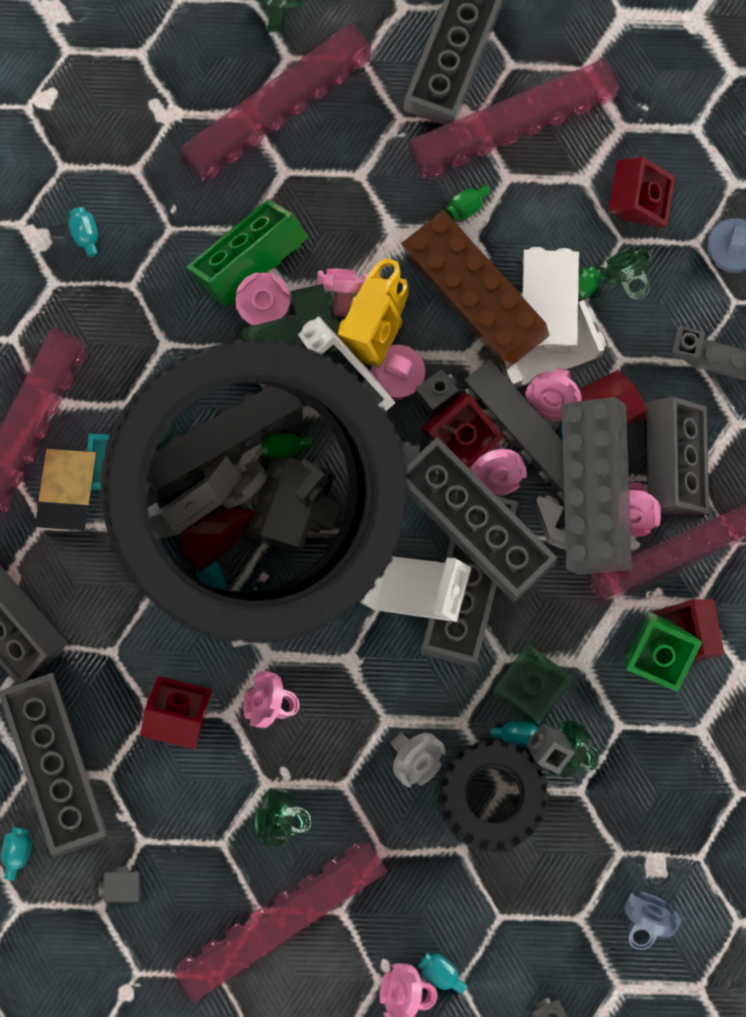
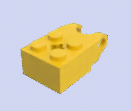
(375, 315)

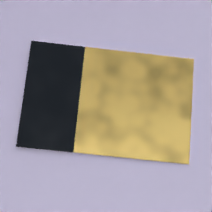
(65, 489)

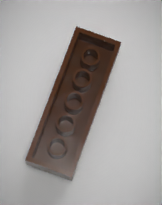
(475, 289)

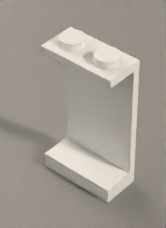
(552, 291)
(320, 337)
(589, 347)
(420, 588)

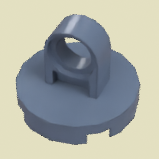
(728, 245)
(651, 915)

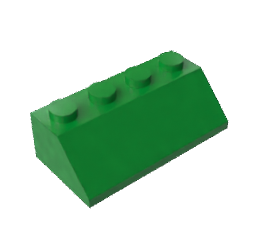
(248, 248)

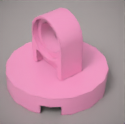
(343, 284)
(262, 298)
(400, 372)
(549, 391)
(500, 470)
(644, 510)
(265, 700)
(403, 990)

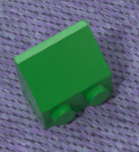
(661, 652)

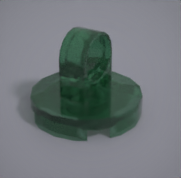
(277, 11)
(626, 267)
(579, 740)
(276, 818)

